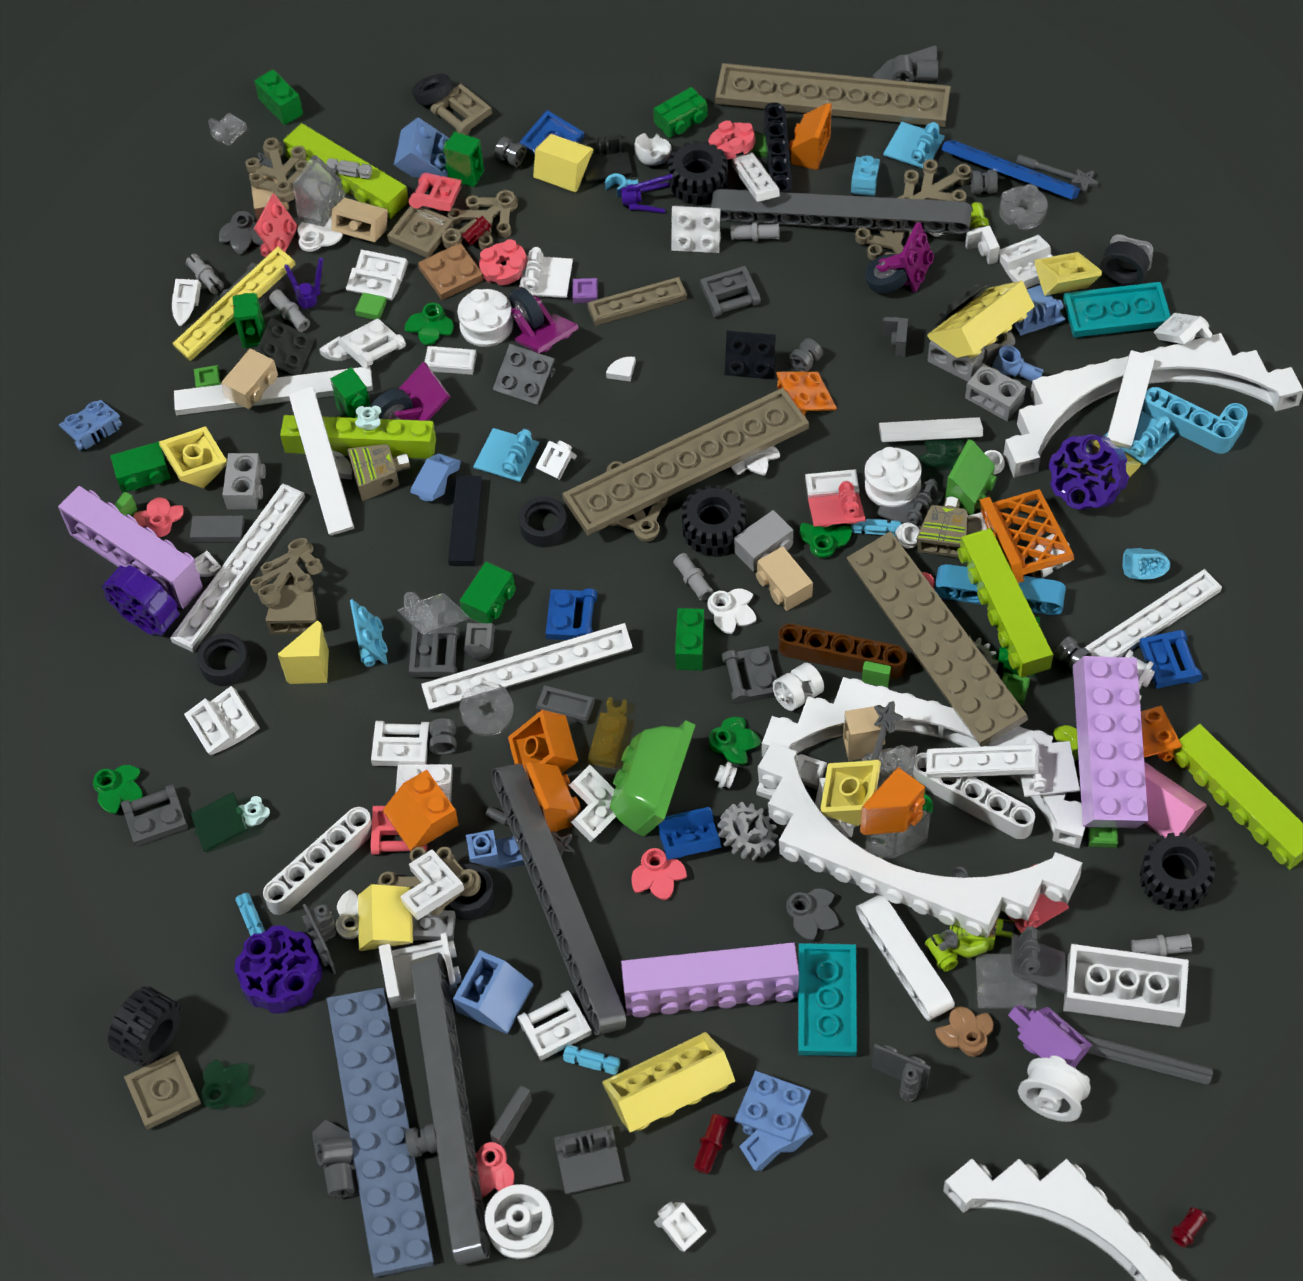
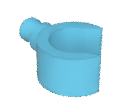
(618, 179)

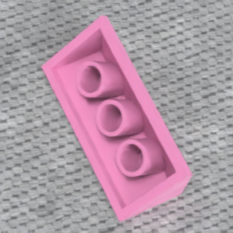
(1169, 804)

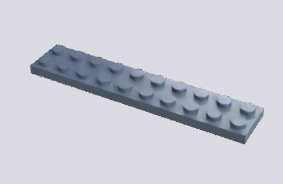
(377, 1133)

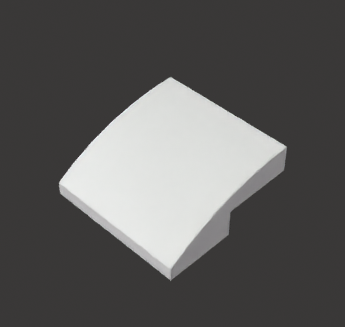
(1020, 258)
(377, 274)
(222, 721)

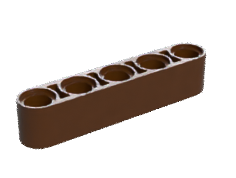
(832, 642)

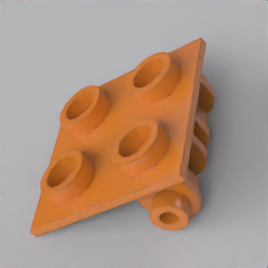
(806, 391)
(1158, 734)

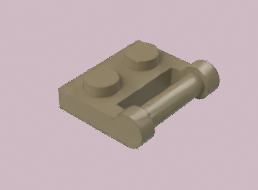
(466, 104)

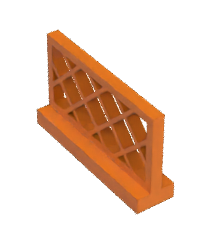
(1008, 538)

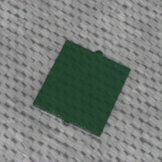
(219, 822)

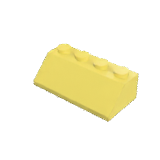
(983, 320)
(669, 1082)

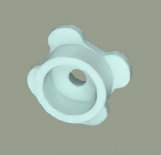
(365, 422)
(259, 816)

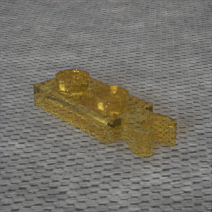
(608, 735)

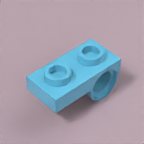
(865, 176)

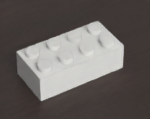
(1126, 985)

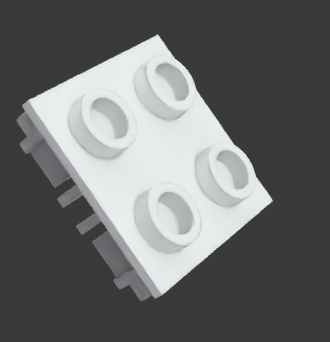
(695, 229)
(546, 275)
(1056, 770)

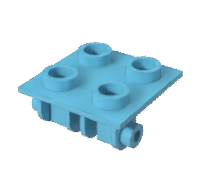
(914, 143)
(1149, 437)
(507, 454)
(368, 635)

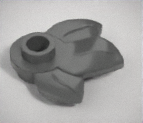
(240, 234)
(815, 915)

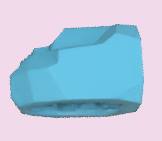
(1144, 563)

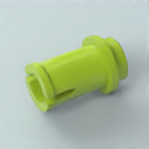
(977, 217)
(945, 959)

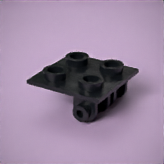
(750, 354)

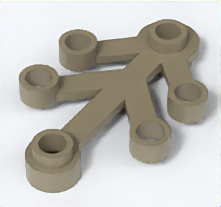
(961, 177)
(283, 188)
(503, 204)
(889, 240)
(642, 521)
(298, 551)
(470, 887)

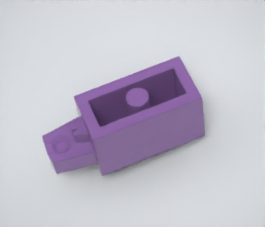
(1049, 1035)

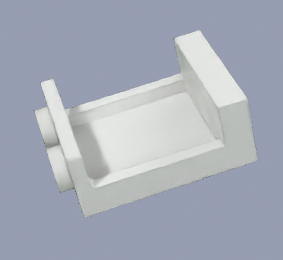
(398, 974)

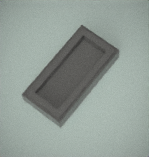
(217, 528)
(573, 705)
(511, 1116)

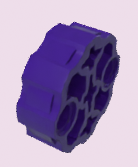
(1081, 448)
(140, 600)
(263, 973)

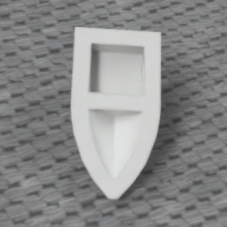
(184, 299)

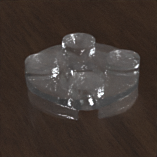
(1023, 195)
(494, 722)

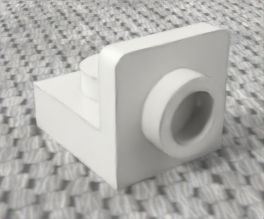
(986, 242)
(555, 459)
(679, 1224)

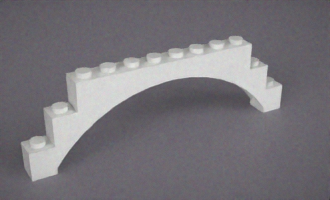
(1197, 361)
(826, 721)
(953, 900)
(1065, 1200)

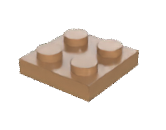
(450, 271)

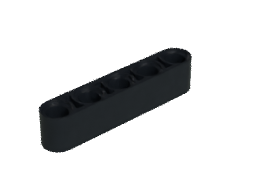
(777, 146)

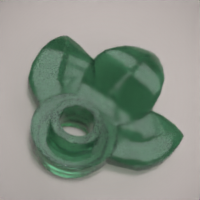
(942, 452)
(229, 1082)

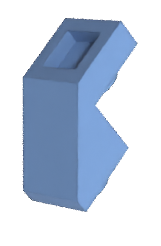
(433, 477)
(493, 853)
(764, 1147)

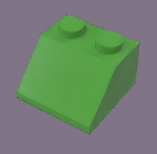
(971, 478)

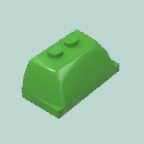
(649, 776)

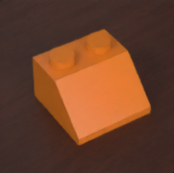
(811, 138)
(544, 741)
(553, 795)
(893, 805)
(420, 811)

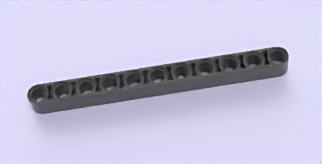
(844, 211)
(558, 900)
(450, 1110)

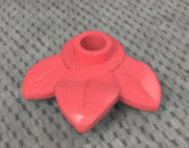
(159, 516)
(657, 878)
(494, 1174)

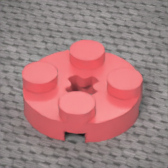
(733, 138)
(498, 253)

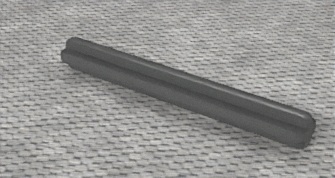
(1149, 1060)

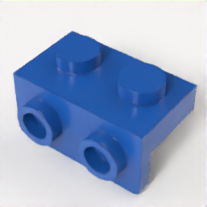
(688, 833)

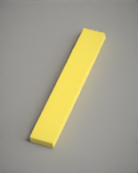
(221, 314)

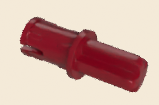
(711, 1144)

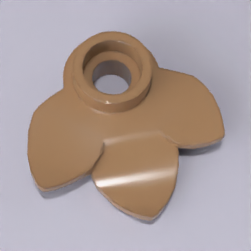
(966, 1027)

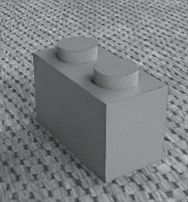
(762, 539)

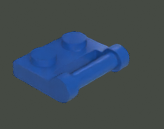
(562, 613)
(1159, 651)

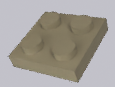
(420, 230)
(162, 1090)

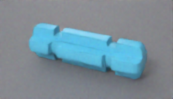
(875, 526)
(249, 914)
(591, 1059)

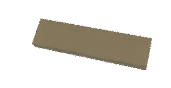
(637, 301)

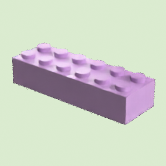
(127, 543)
(1110, 742)
(710, 979)

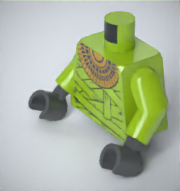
(968, 945)

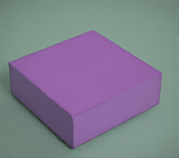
(585, 290)

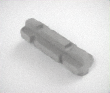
(350, 168)

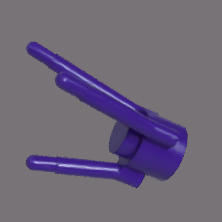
(632, 193)
(305, 292)

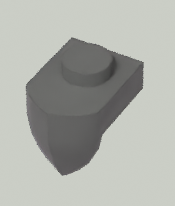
(479, 640)

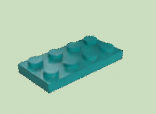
(1116, 309)
(827, 1000)

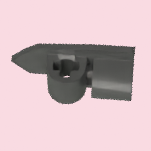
(911, 67)
(335, 1154)

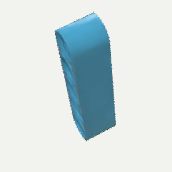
(1042, 595)

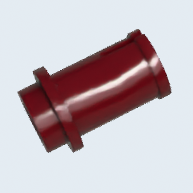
(474, 232)
(1189, 1226)

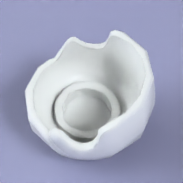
(652, 151)

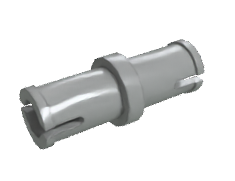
(755, 231)
(204, 273)
(289, 310)
(693, 577)
(1162, 945)

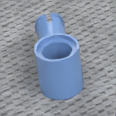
(1010, 363)

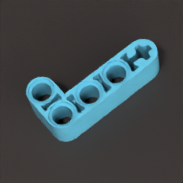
(1195, 423)

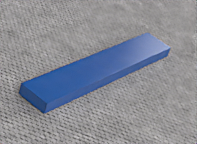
(1011, 169)

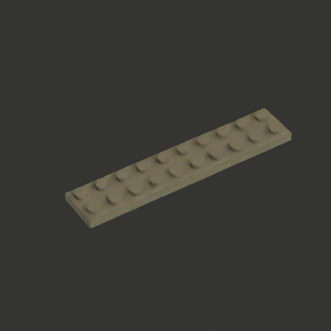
(848, 94)
(685, 461)
(937, 640)

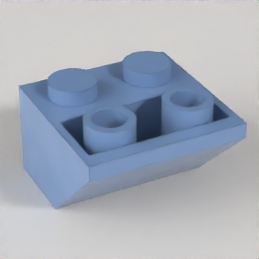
(421, 150)
(492, 992)

